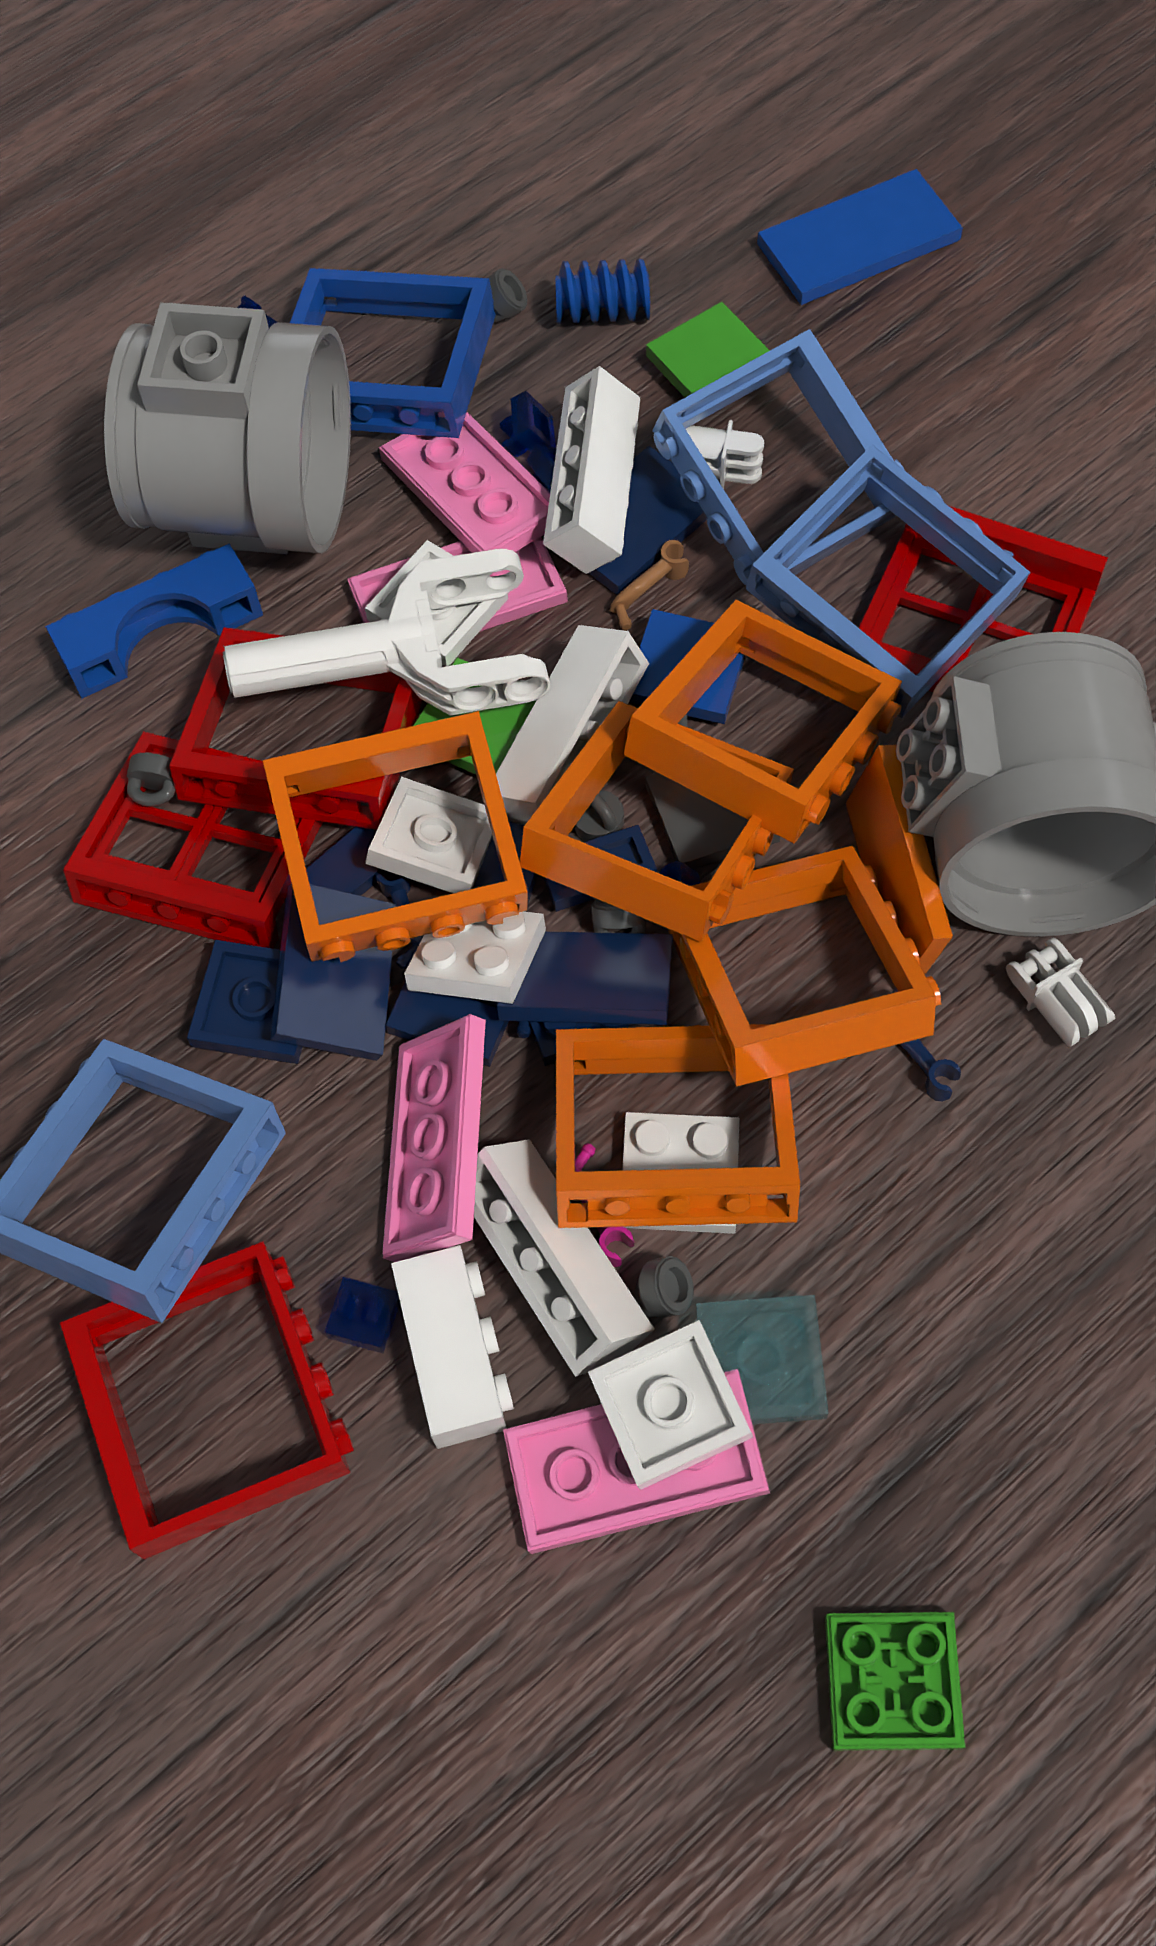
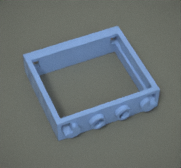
(834, 408)
(926, 514)
(198, 1218)

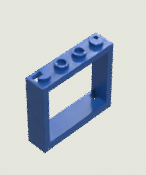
(408, 407)

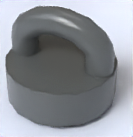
(507, 294)
(150, 772)
(601, 818)
(610, 917)
(664, 1288)

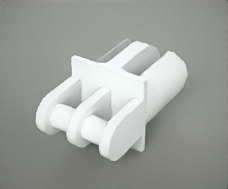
(730, 453)
(1061, 996)

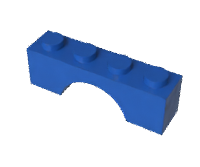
(203, 592)

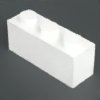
(451, 1346)

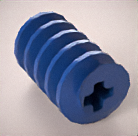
(602, 290)

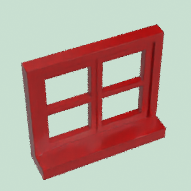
(1055, 571)
(173, 895)

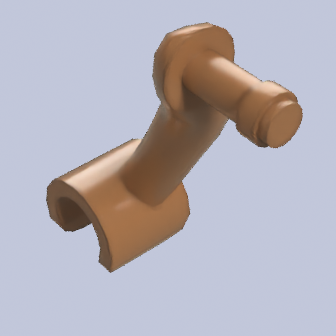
(669, 566)

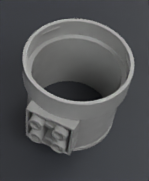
(229, 429)
(1038, 785)

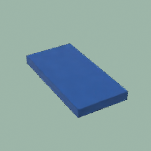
(859, 236)

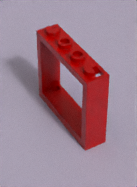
(245, 783)
(85, 1341)

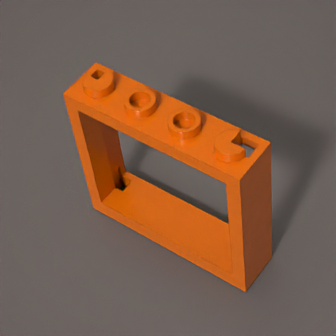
(377, 757)
(731, 781)
(617, 881)
(826, 1034)
(667, 1194)

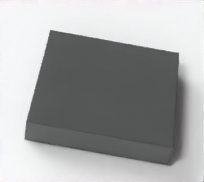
(692, 824)

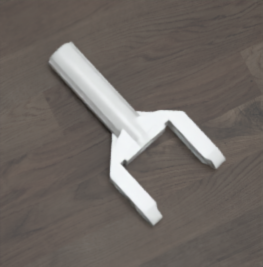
(402, 644)

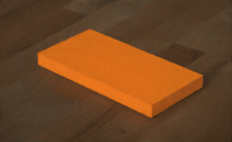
(898, 856)

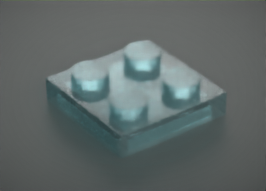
(775, 1352)

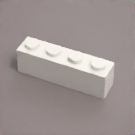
(592, 471)
(585, 686)
(555, 1268)

